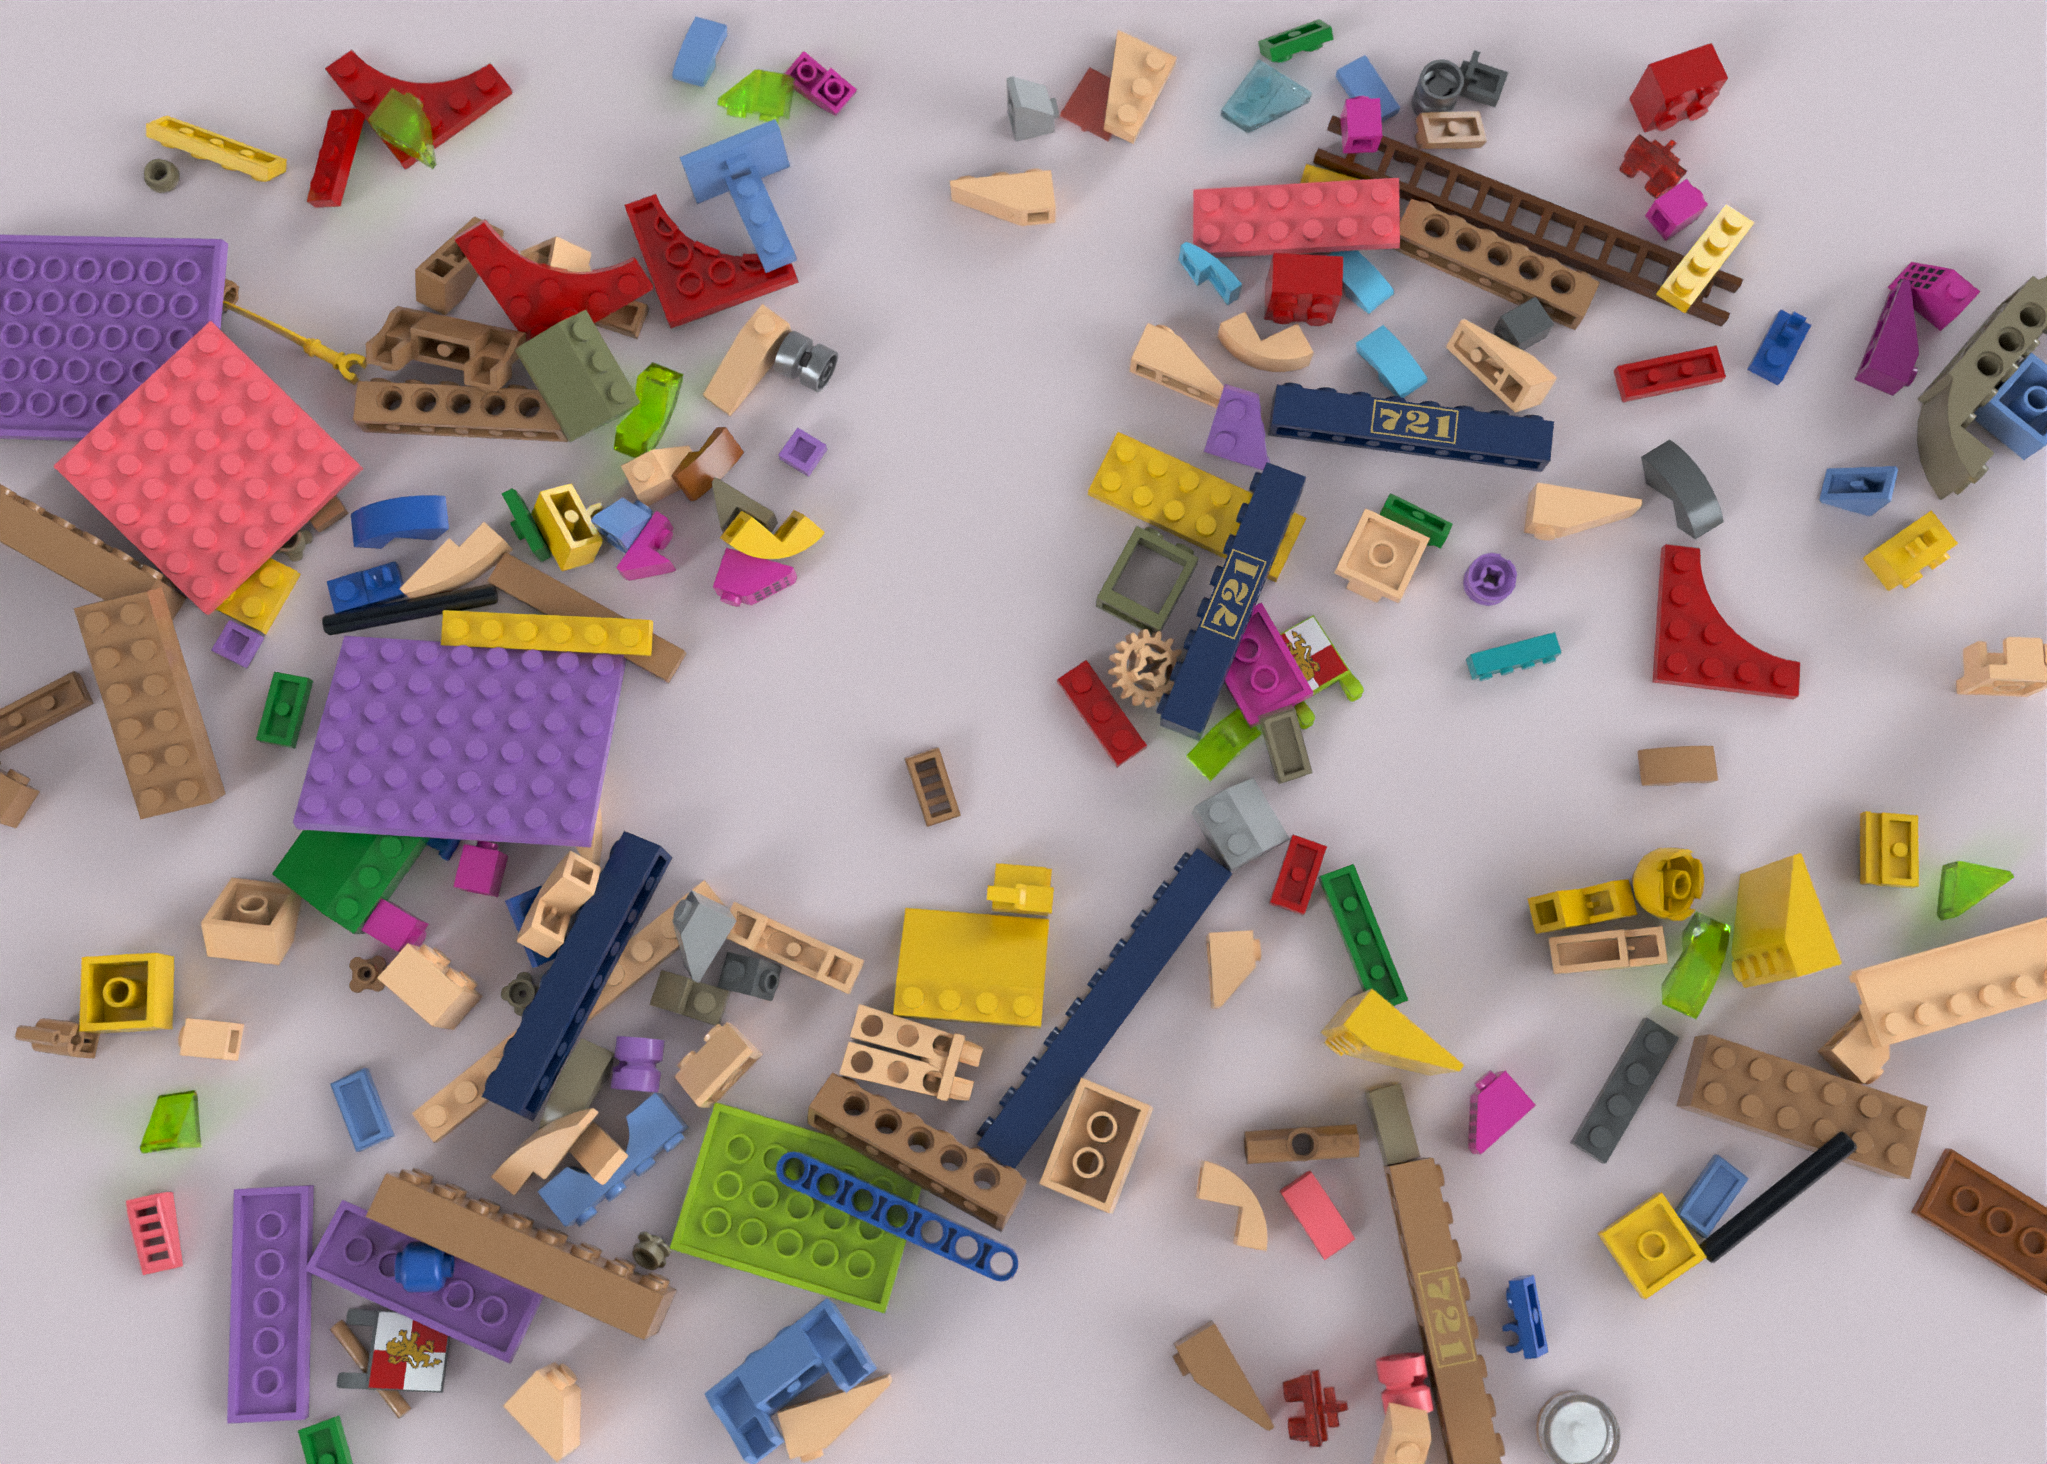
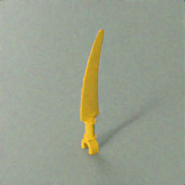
(310, 346)

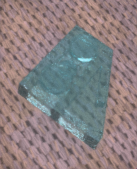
(1263, 98)

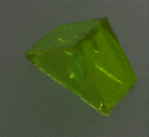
(1223, 745)
(1966, 885)
(173, 1124)

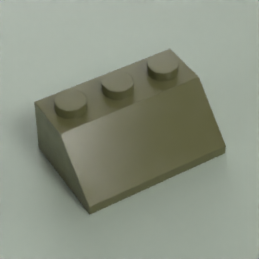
(577, 376)

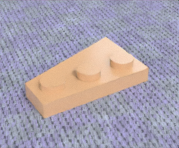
(1135, 85)

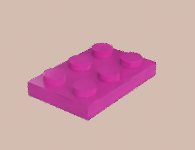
(1264, 671)

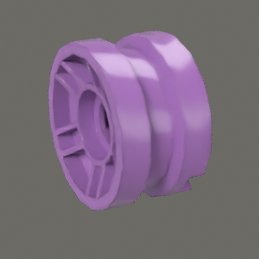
(1488, 593)

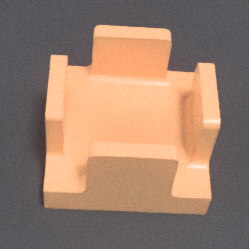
(1380, 557)
(2015, 672)

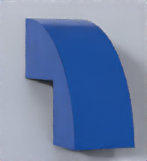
(400, 517)

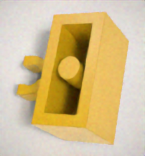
(567, 526)
(1911, 550)

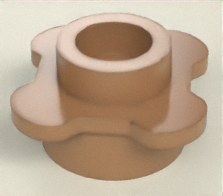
(359, 967)

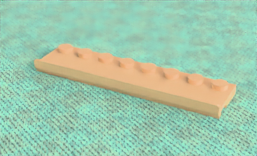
(1954, 983)

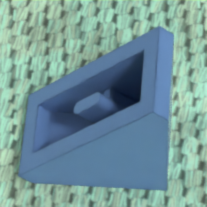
(1859, 488)

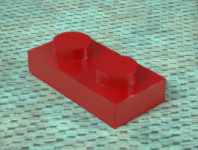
(1298, 875)

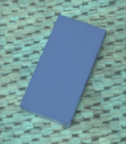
(1361, 79)
(362, 1110)
(1710, 1196)

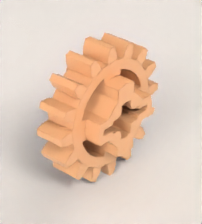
(1139, 654)

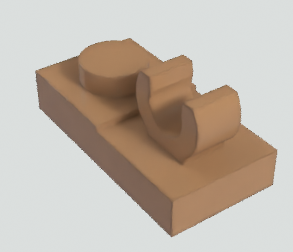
(1450, 130)

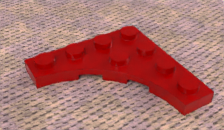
(446, 104)
(693, 276)
(542, 294)
(1698, 645)

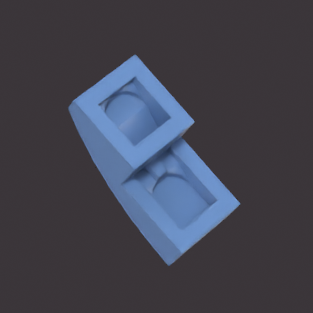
(698, 51)

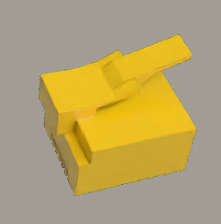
(1021, 890)

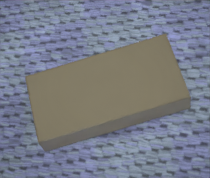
(1285, 744)

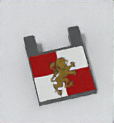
(401, 1354)

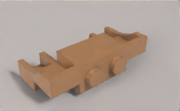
(446, 341)

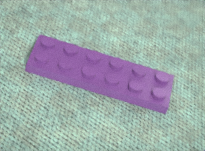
(270, 1304)
(470, 1307)

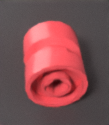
(1404, 1381)

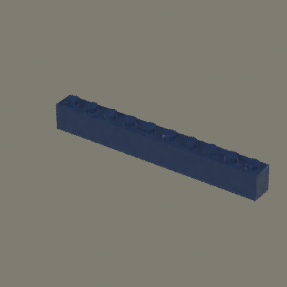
(1104, 1009)

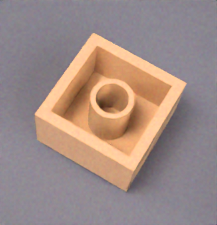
(430, 986)

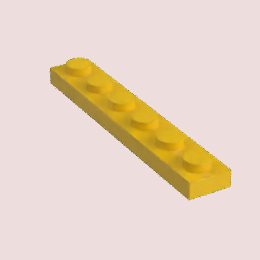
(547, 632)

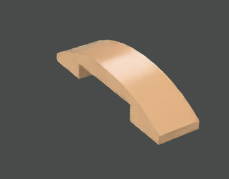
(794, 949)

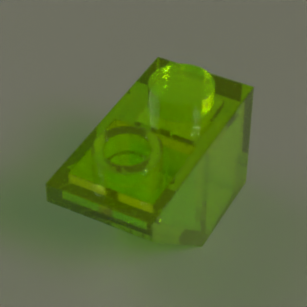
(761, 94)

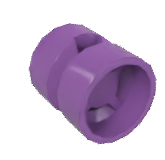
(637, 1064)

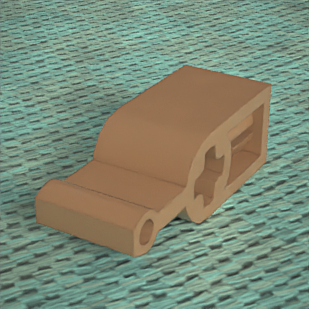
(59, 1038)

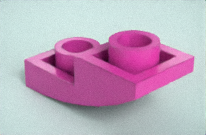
(820, 86)

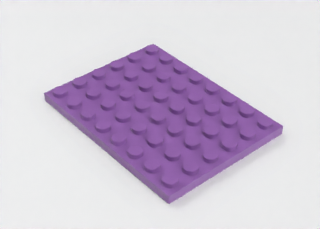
(94, 322)
(462, 743)

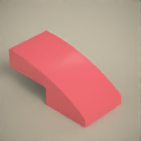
(1317, 1215)

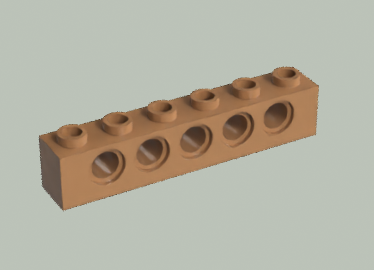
(1499, 280)
(376, 396)
(924, 1168)

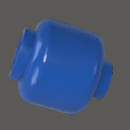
(423, 1267)

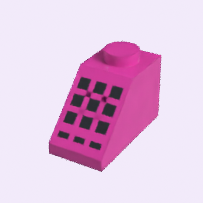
(1937, 292)
(750, 578)
(1495, 1109)

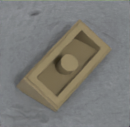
(1392, 1124)

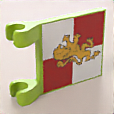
(1319, 664)

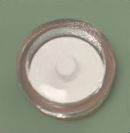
(1577, 1430)

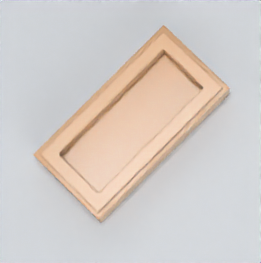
(598, 1153)

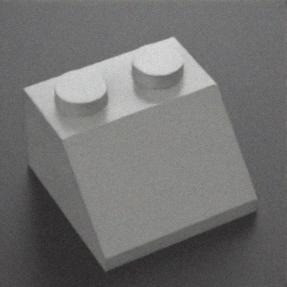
(1239, 824)

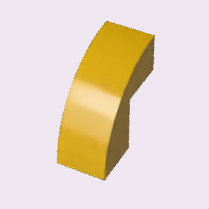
(755, 540)
(1582, 906)

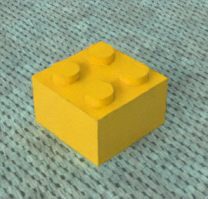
(126, 993)

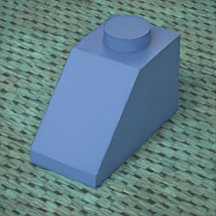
(622, 522)

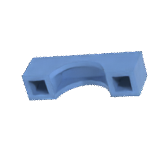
(651, 1129)

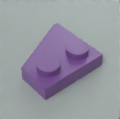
(1238, 429)

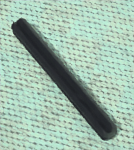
(409, 609)
(1778, 1196)

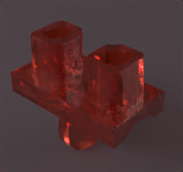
(1654, 161)
(1312, 1425)

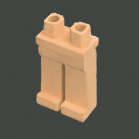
(937, 1051)

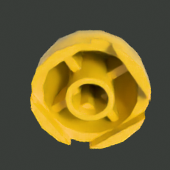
(1668, 883)

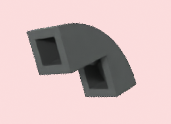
(1682, 481)

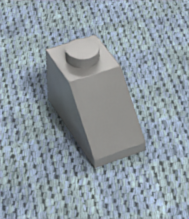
(1030, 109)
(700, 931)

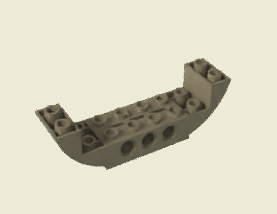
(1946, 449)

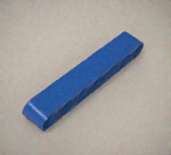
(878, 1215)

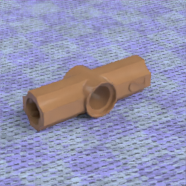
(1325, 1143)

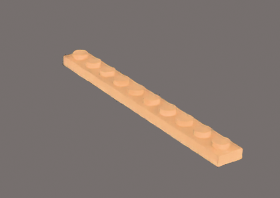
(641, 956)

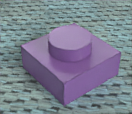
(803, 452)
(237, 644)

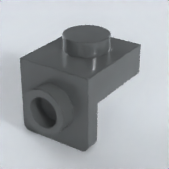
(1482, 81)
(750, 976)

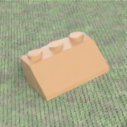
(1096, 1145)

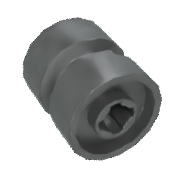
(1437, 87)
(810, 363)

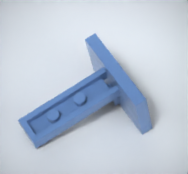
(737, 168)

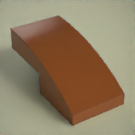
(711, 461)

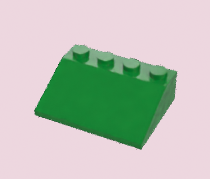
(347, 871)

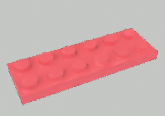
(1297, 218)

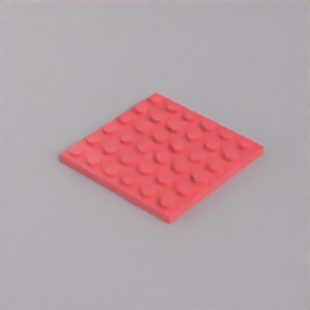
(208, 468)

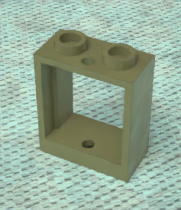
(1129, 610)

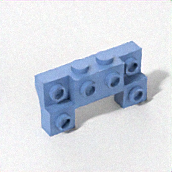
(781, 1372)

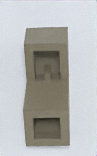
(578, 1081)

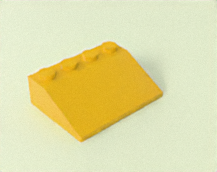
(1780, 925)
(971, 968)
(1379, 1033)

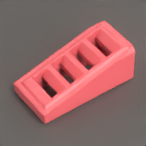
(139, 1225)

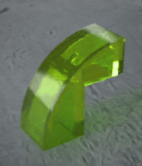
(645, 425)
(1697, 967)

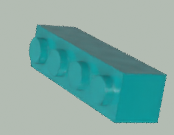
(1513, 656)

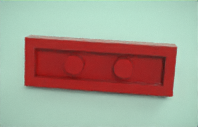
(335, 158)
(1669, 373)
(1101, 713)

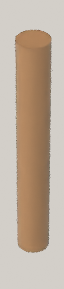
(361, 1357)

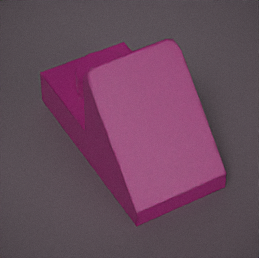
(642, 556)

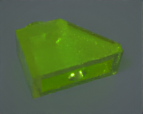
(405, 125)

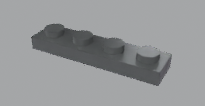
(1624, 1090)

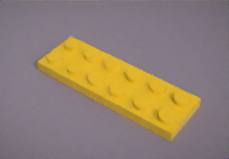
(1178, 497)

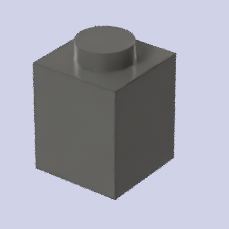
(1524, 325)

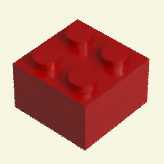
(1678, 88)
(1303, 288)

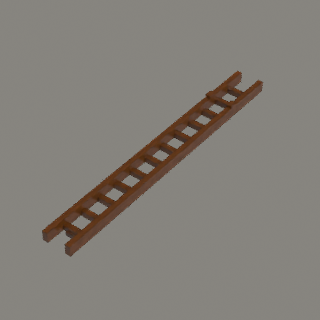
(1547, 211)

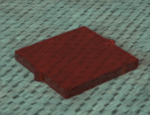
(1089, 104)

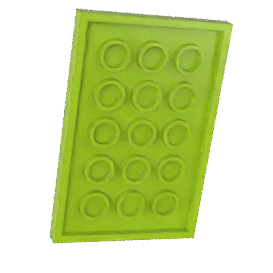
(757, 1224)

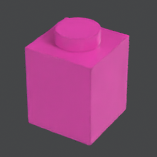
(1361, 125)
(1676, 209)
(481, 869)
(395, 926)

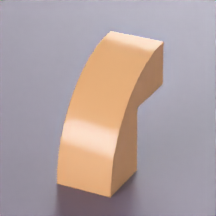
(1277, 353)
(560, 897)
(1225, 1187)

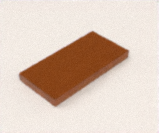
(1987, 1217)

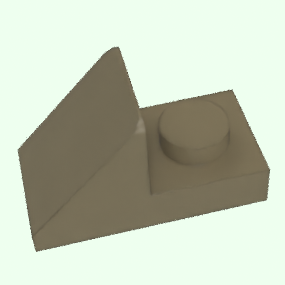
(731, 502)
(690, 998)

